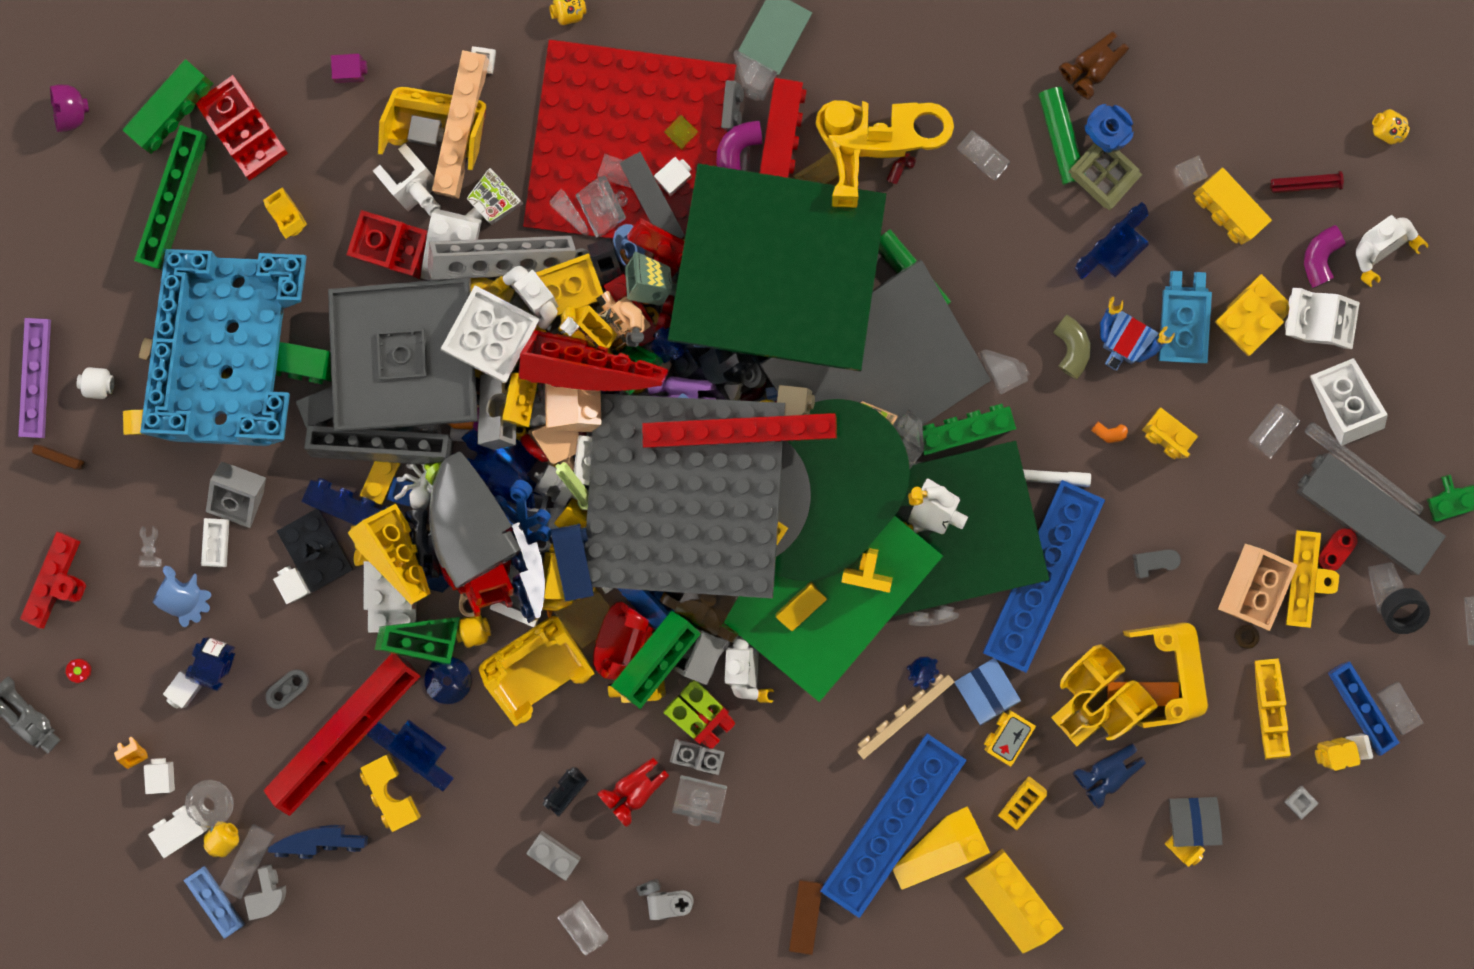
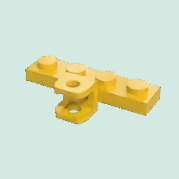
(1307, 579)

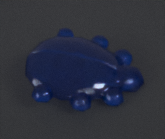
(923, 672)

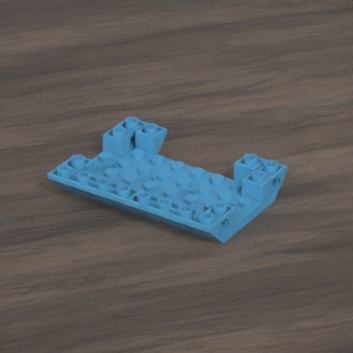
(195, 348)

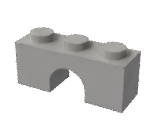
(492, 430)

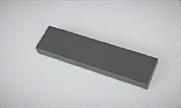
(650, 194)

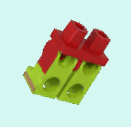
(706, 717)

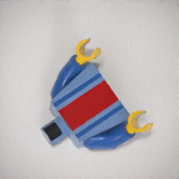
(1128, 337)

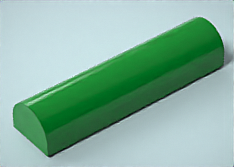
(1060, 131)
(898, 255)

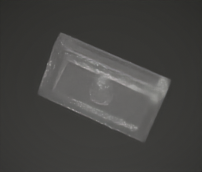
(1274, 430)
(583, 928)

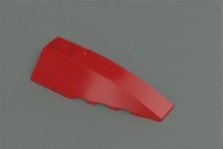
(575, 365)

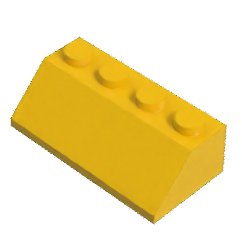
(1013, 902)

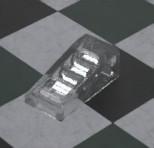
(566, 209)

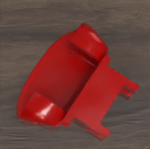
(619, 640)

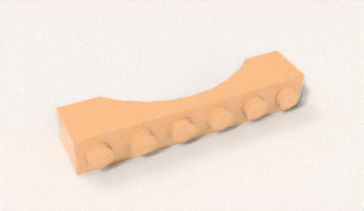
(456, 137)

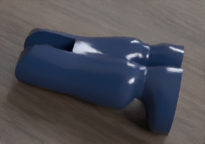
(1111, 771)

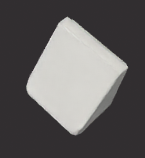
(1363, 745)

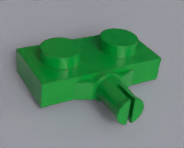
(1451, 500)

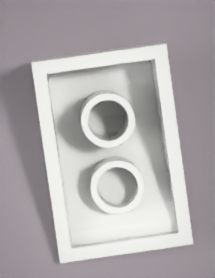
(448, 227)
(1349, 402)

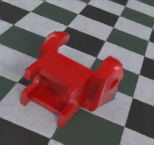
(487, 589)

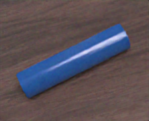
(1363, 708)

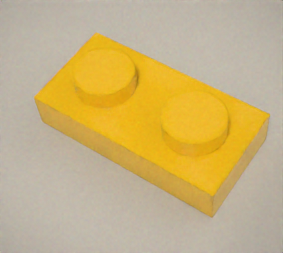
(379, 481)

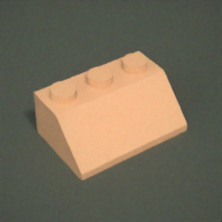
(572, 409)
(1257, 587)

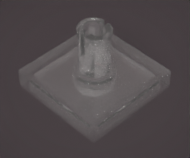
(602, 205)
(699, 800)

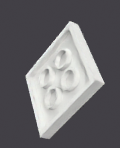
(490, 334)

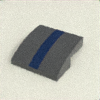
(1195, 821)

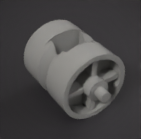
(551, 485)

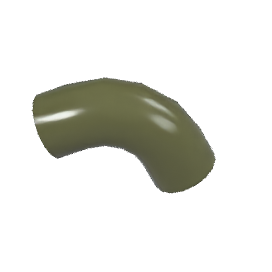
(1077, 346)

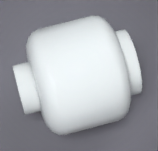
(95, 383)

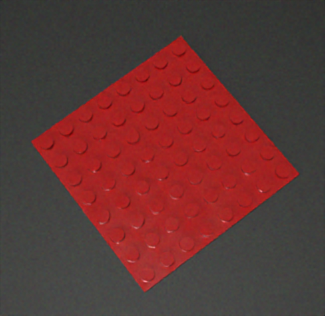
(616, 106)

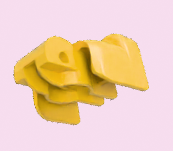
(1085, 681)

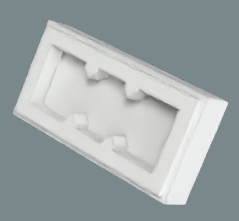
(215, 542)

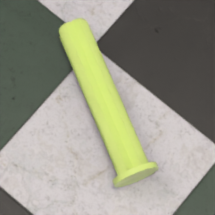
(573, 484)

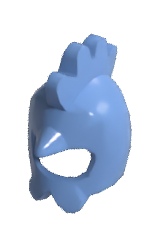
(180, 598)

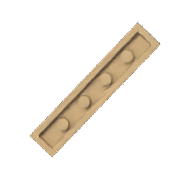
(904, 715)

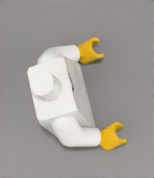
(1382, 241)
(532, 292)
(934, 509)
(742, 671)

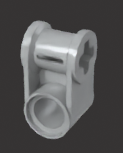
(664, 904)

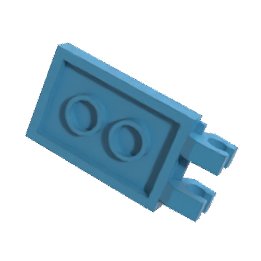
(1186, 314)

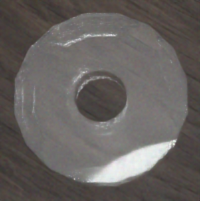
(221, 797)

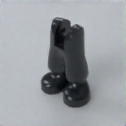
(423, 541)

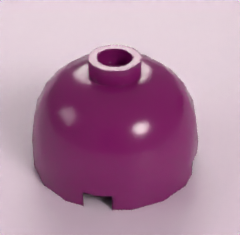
(67, 107)

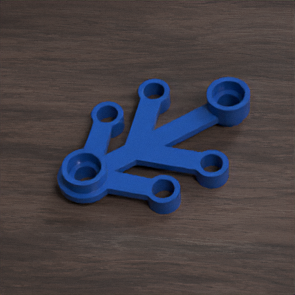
(520, 492)

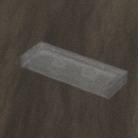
(247, 861)

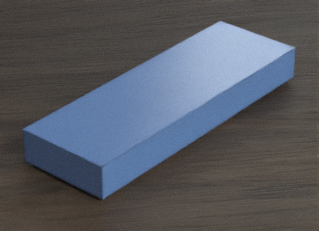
(214, 902)

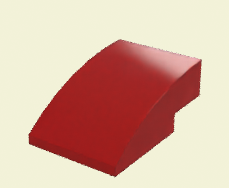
(388, 244)

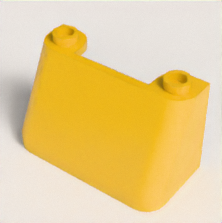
(533, 668)

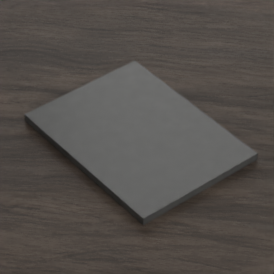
(910, 358)

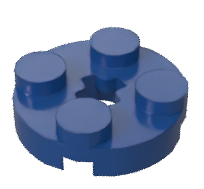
(1101, 135)

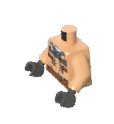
(623, 319)

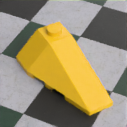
(388, 547)
(944, 848)

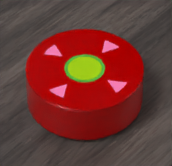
(78, 670)

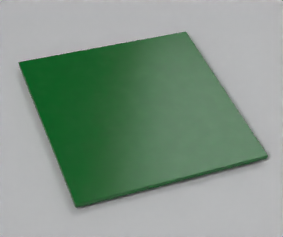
(845, 623)

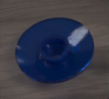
(460, 681)

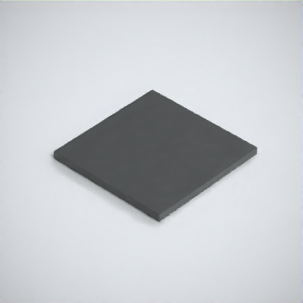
(391, 357)

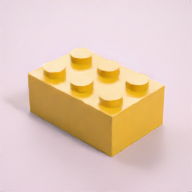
(1231, 207)

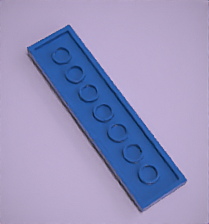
(1032, 606)
(893, 825)

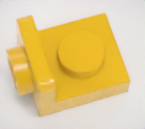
(1187, 854)

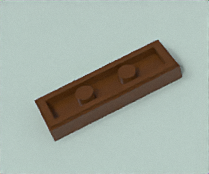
(805, 917)

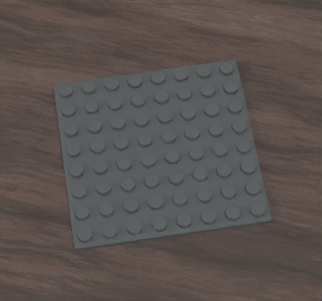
(682, 513)

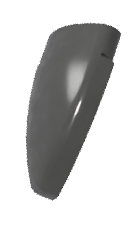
(467, 523)

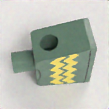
(648, 280)

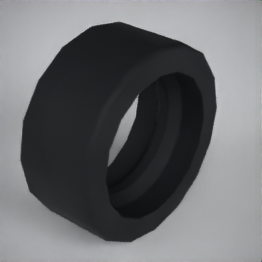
(1399, 599)

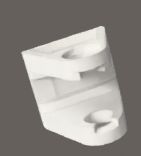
(415, 188)

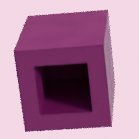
(348, 68)

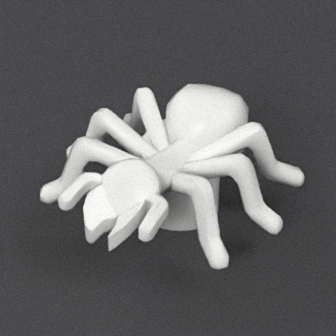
(421, 488)

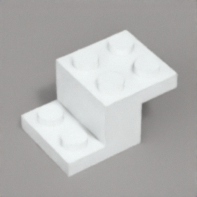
(1322, 318)
(384, 602)

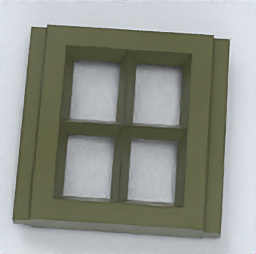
(1105, 175)

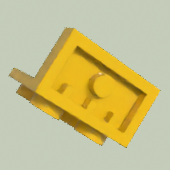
(519, 401)
(1170, 434)

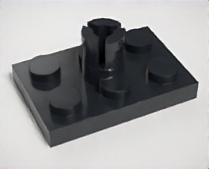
(315, 550)

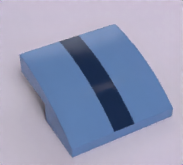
(987, 691)

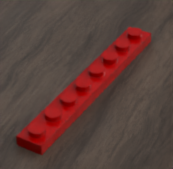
(739, 430)

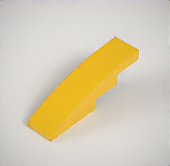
(1272, 709)

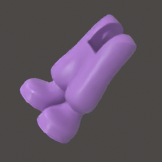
(676, 386)

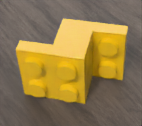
(1254, 315)

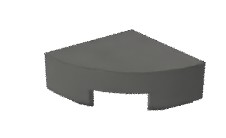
(648, 887)

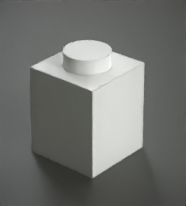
(673, 175)
(291, 585)
(181, 691)
(159, 776)

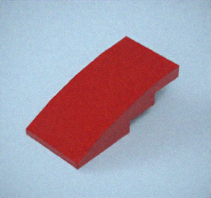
(241, 127)

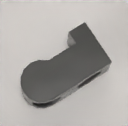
(1152, 560)

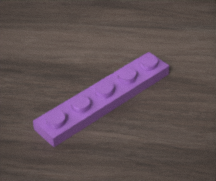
(34, 378)

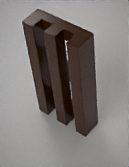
(58, 457)

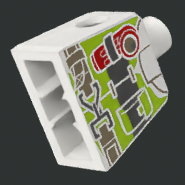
(492, 199)

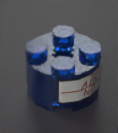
(211, 663)

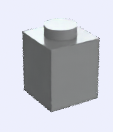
(425, 131)

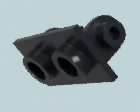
(570, 785)

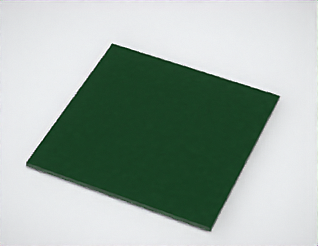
(777, 268)

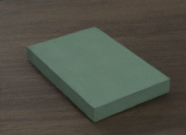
(775, 33)

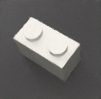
(175, 833)

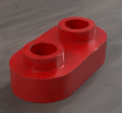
(1336, 548)

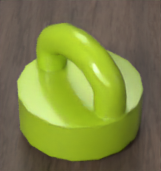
(432, 470)

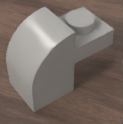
(268, 900)

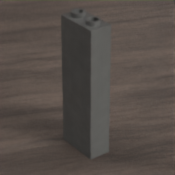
(1370, 513)

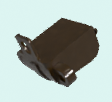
(704, 611)

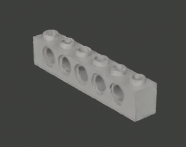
(496, 256)

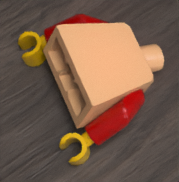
(550, 445)

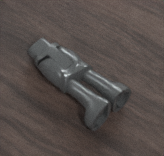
(31, 725)

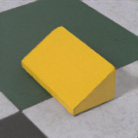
(800, 606)

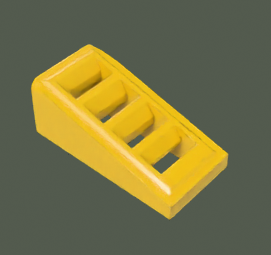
(1031, 784)

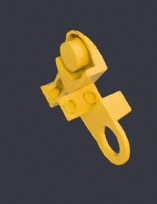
(848, 137)

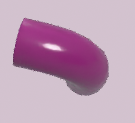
(735, 141)
(1318, 253)

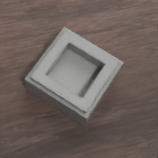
(1301, 802)

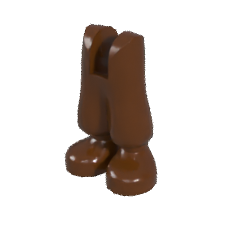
(1096, 61)

